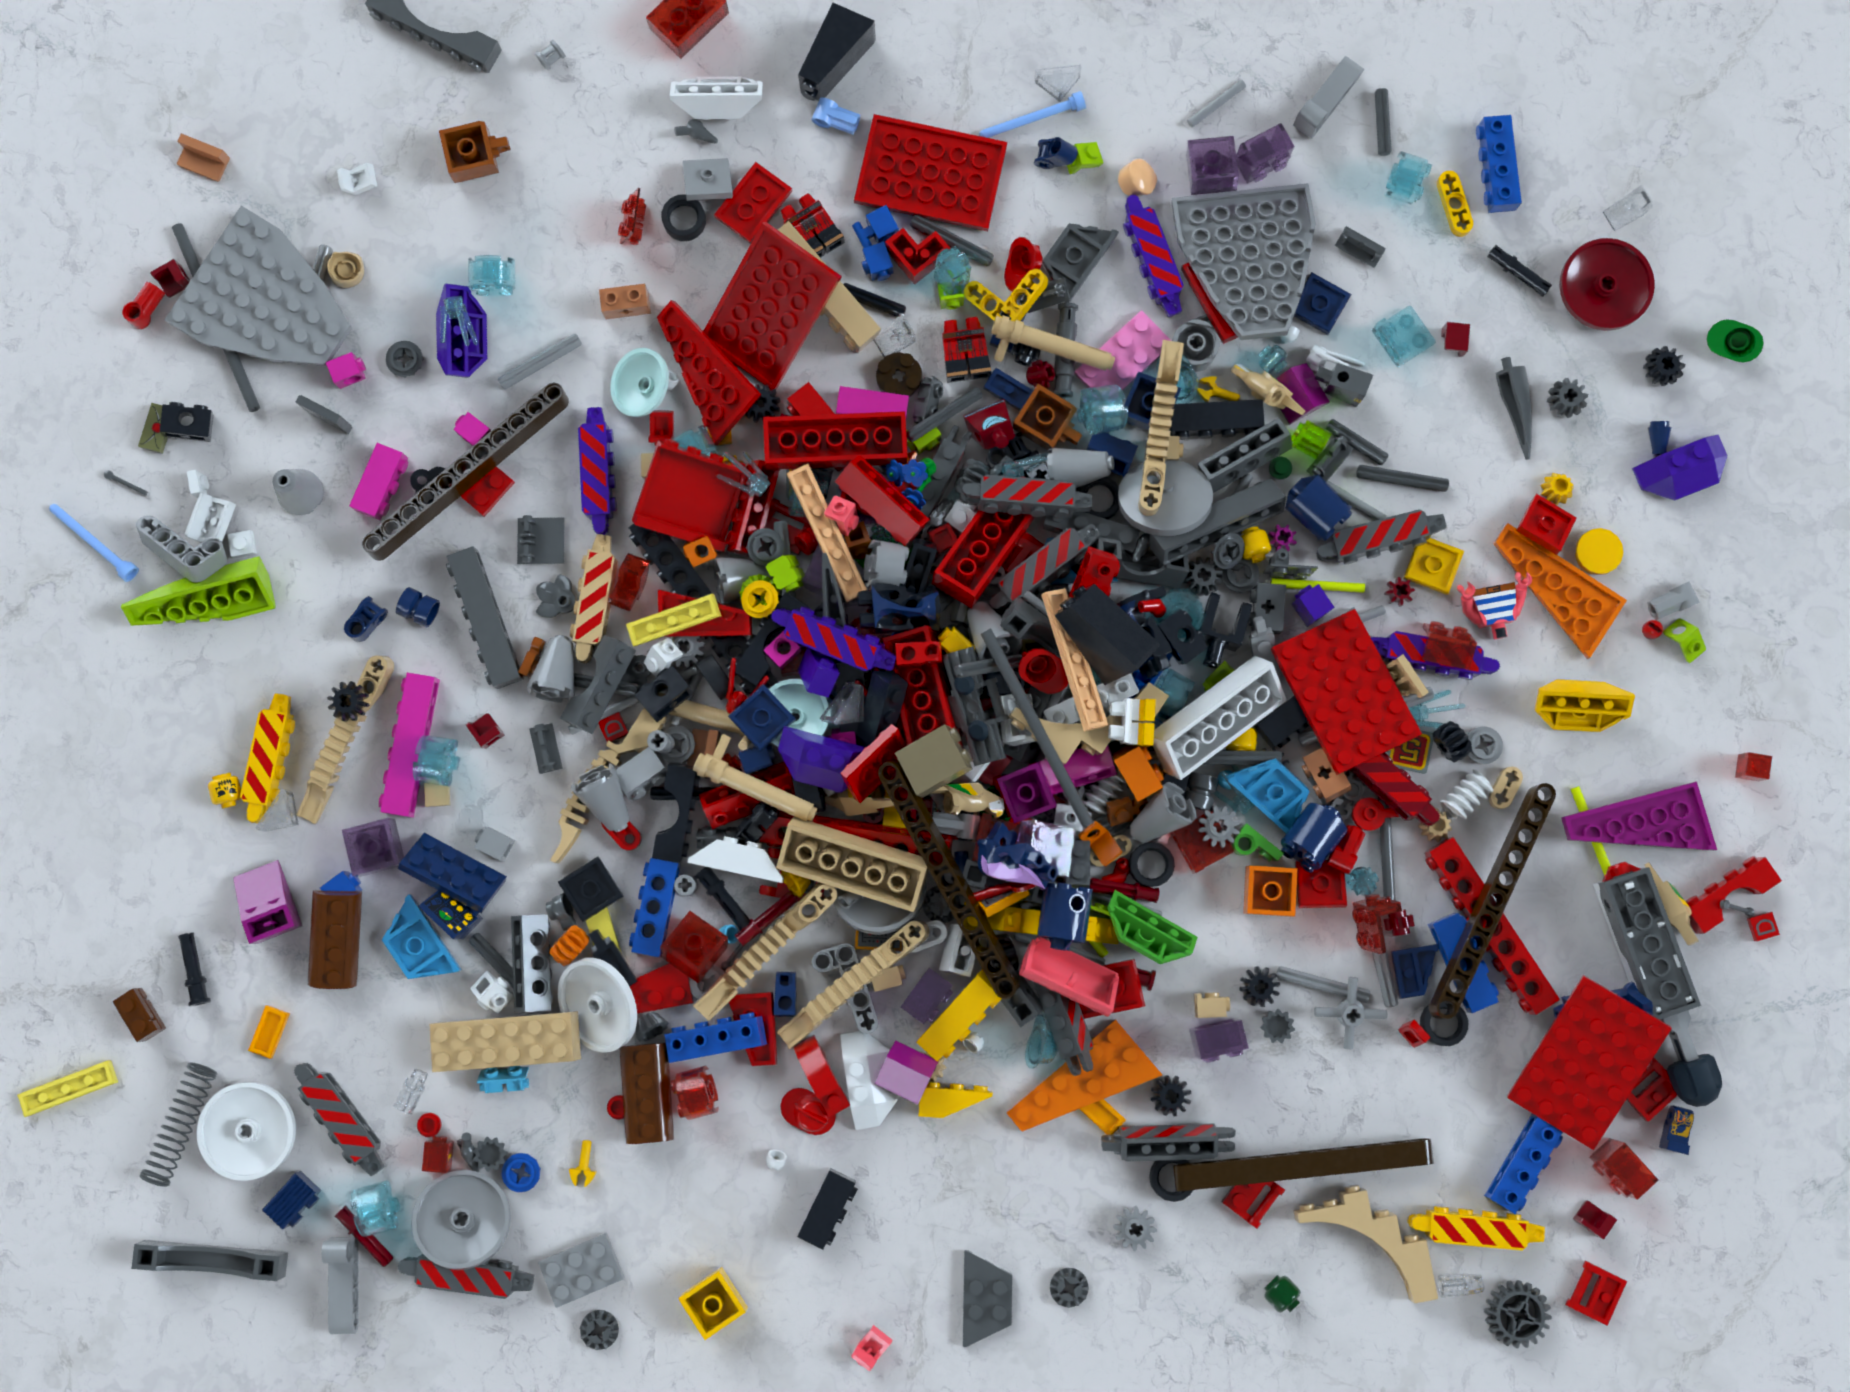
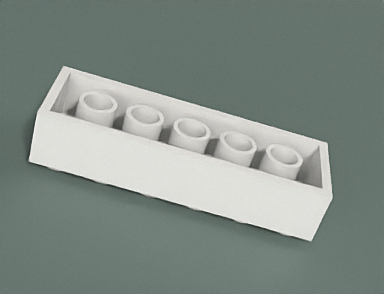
(1218, 717)

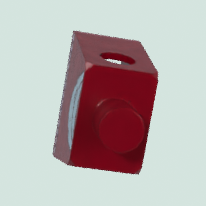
(990, 425)

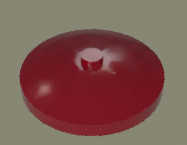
(1607, 284)

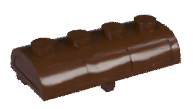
(334, 939)
(646, 1093)

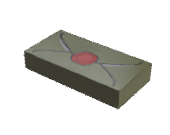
(151, 437)

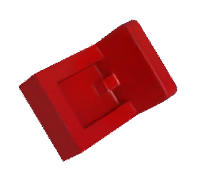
(661, 426)

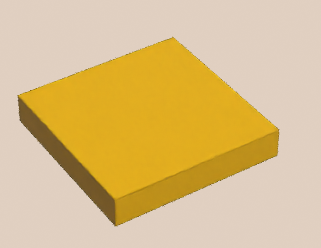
(1434, 565)

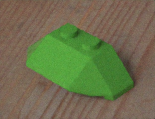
(1148, 931)

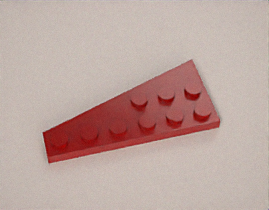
(711, 377)

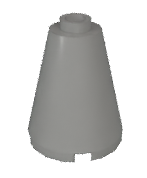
(1078, 465)
(298, 490)
(731, 574)
(981, 619)
(554, 672)
(603, 797)
(1163, 814)

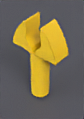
(1215, 390)
(583, 1165)

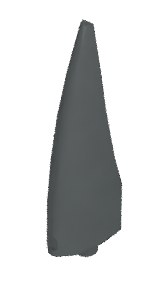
(1516, 396)
(832, 598)

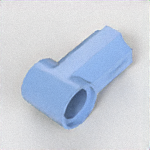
(830, 115)

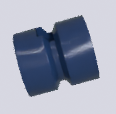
(420, 608)

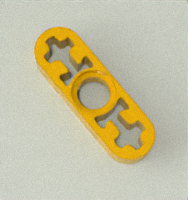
(1444, 189)

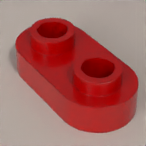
(620, 837)

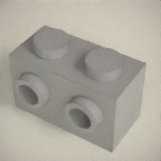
(641, 774)

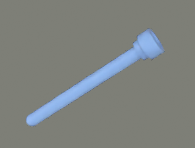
(1075, 102)
(125, 569)

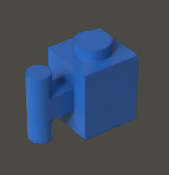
(880, 226)

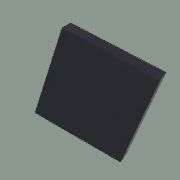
(590, 889)

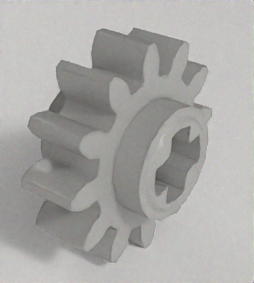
(693, 647)
(1226, 822)
(1138, 1219)

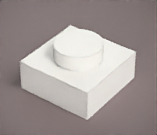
(197, 482)
(242, 544)

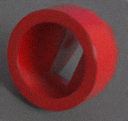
(1651, 633)

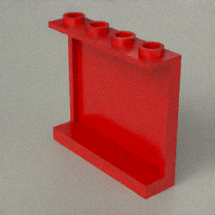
(685, 495)

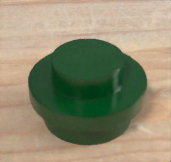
(1280, 468)

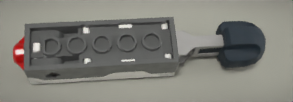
(1659, 972)

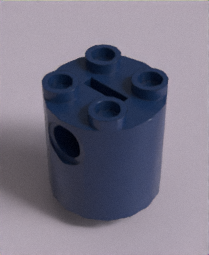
(1317, 506)
(1314, 836)
(1064, 915)

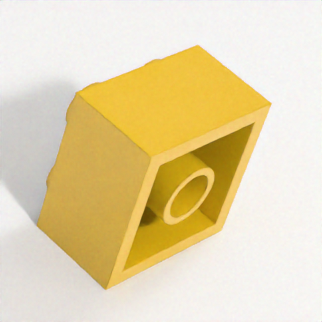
(713, 1303)

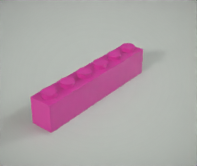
(413, 722)

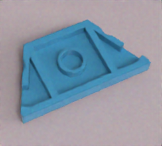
(1272, 791)
(417, 944)

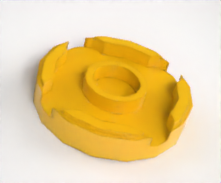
(1599, 551)

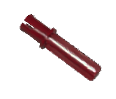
(1129, 890)
(766, 918)
(370, 1243)

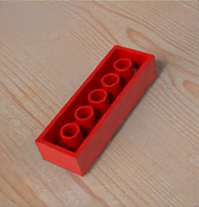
(834, 439)
(979, 554)
(927, 691)

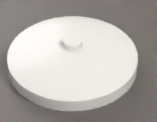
(603, 1004)
(246, 1131)

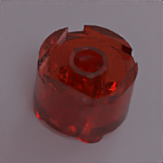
(695, 1093)

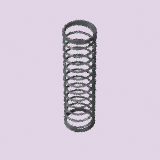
(195, 1067)

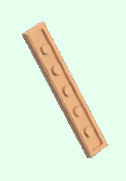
(826, 532)
(1076, 667)

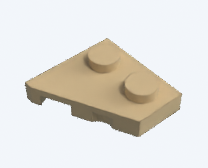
(1406, 678)

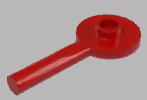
(1370, 814)
(1002, 888)

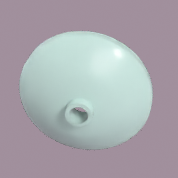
(639, 382)
(799, 701)

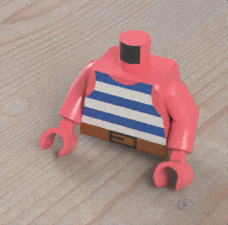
(1495, 604)

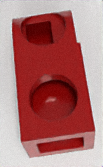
(918, 653)

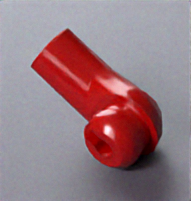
(1154, 606)
(1120, 871)

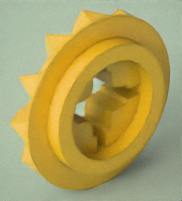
(749, 600)

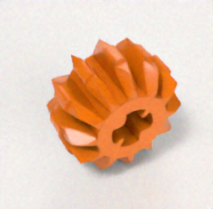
(569, 945)

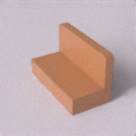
(202, 158)
(705, 742)

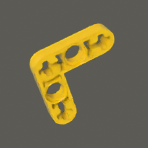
(1010, 306)

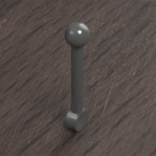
(109, 475)
(1725, 904)
(726, 964)

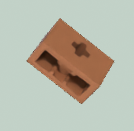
(625, 301)
(1325, 788)

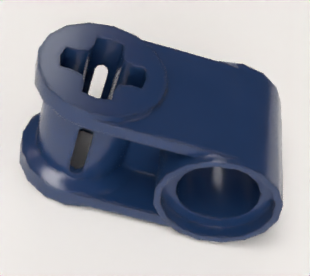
(1055, 153)
(365, 618)

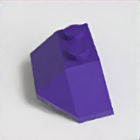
(453, 354)
(1683, 469)
(816, 758)

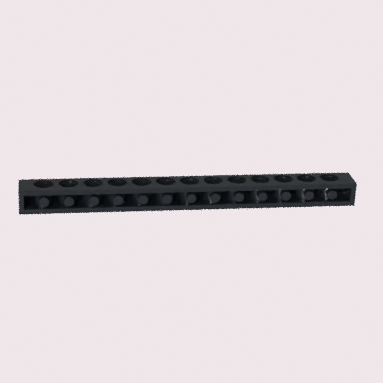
(692, 583)

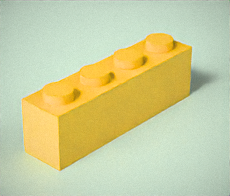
(958, 1017)

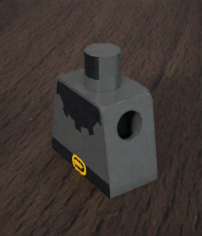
(1345, 383)

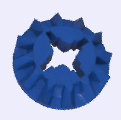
(511, 1178)

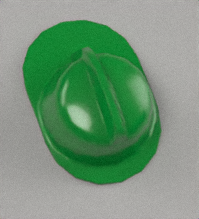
(1735, 340)

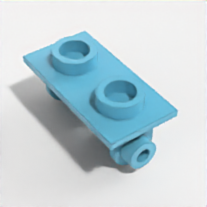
(514, 1077)

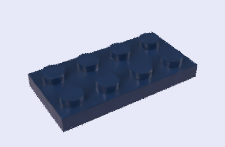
(452, 872)

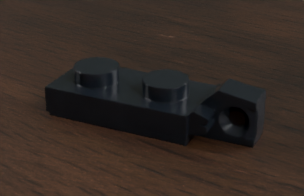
(608, 951)

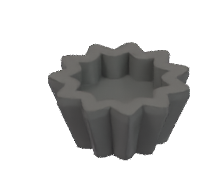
(650, 1026)
(1277, 1026)
(489, 1154)

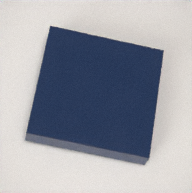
(1321, 303)
(761, 717)

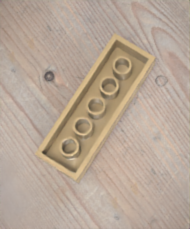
(842, 308)
(853, 864)
(505, 1041)

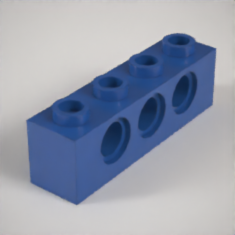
(665, 897)

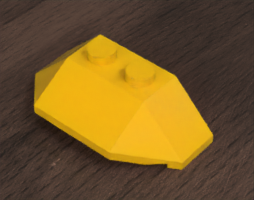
(1583, 705)

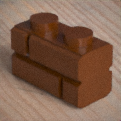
(139, 1015)

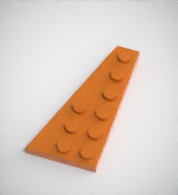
(1117, 1067)

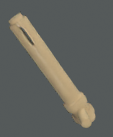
(1017, 333)
(708, 716)
(721, 772)

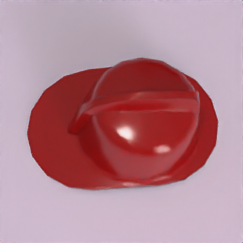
(1022, 258)
(1043, 671)
(805, 1112)

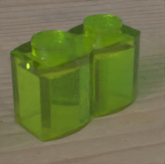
(1310, 438)

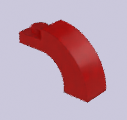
(821, 1076)

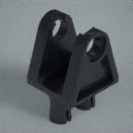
(1216, 641)

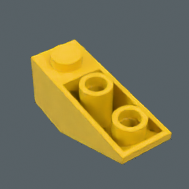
(944, 1101)

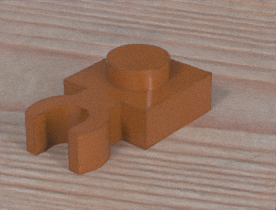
(532, 657)
(1123, 809)

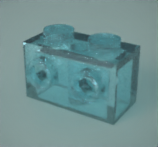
(952, 270)

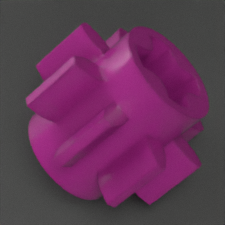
(1283, 532)

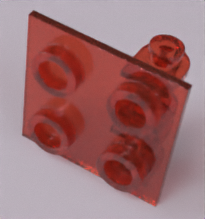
(633, 211)

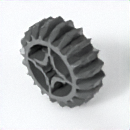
(1519, 1305)

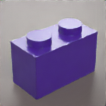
(1312, 604)
(818, 672)

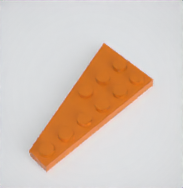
(1570, 595)

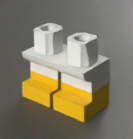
(1137, 711)

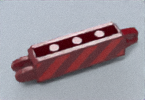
(1397, 789)

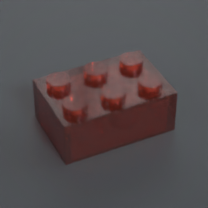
(685, 22)

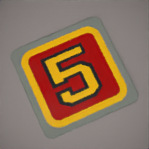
(1413, 754)

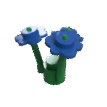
(915, 472)

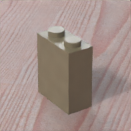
(934, 760)

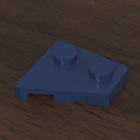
(1413, 969)

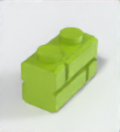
(786, 573)

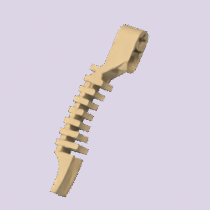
(1160, 425)
(634, 741)
(335, 746)
(793, 920)
(852, 981)

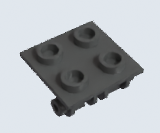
(540, 540)
(1280, 566)

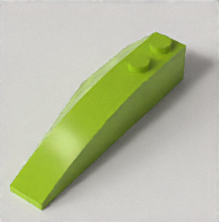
(227, 594)

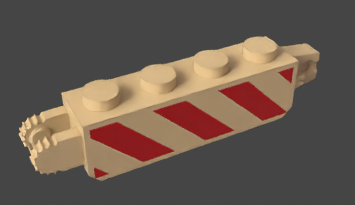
(593, 607)

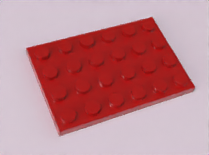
(930, 172)
(770, 305)
(1346, 691)
(1588, 1062)

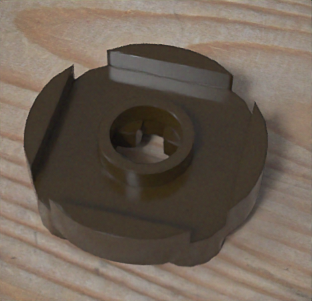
(905, 364)

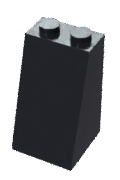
(836, 49)
(1105, 633)

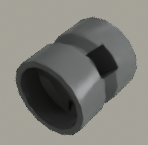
(1200, 790)

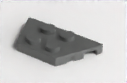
(1077, 254)
(985, 1299)

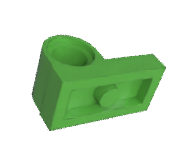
(1256, 840)

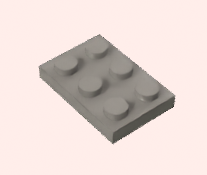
(581, 1270)

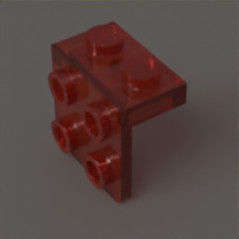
(1368, 921)

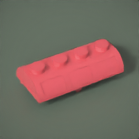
(1070, 976)

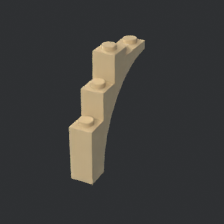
(1068, 736)
(1409, 1255)

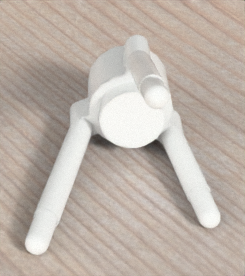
(1320, 356)

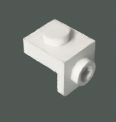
(358, 179)
(661, 656)

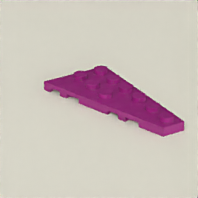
(1657, 819)

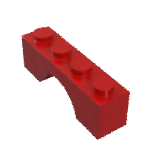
(1755, 876)

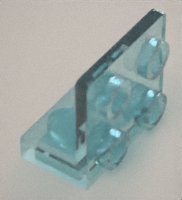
(1403, 336)

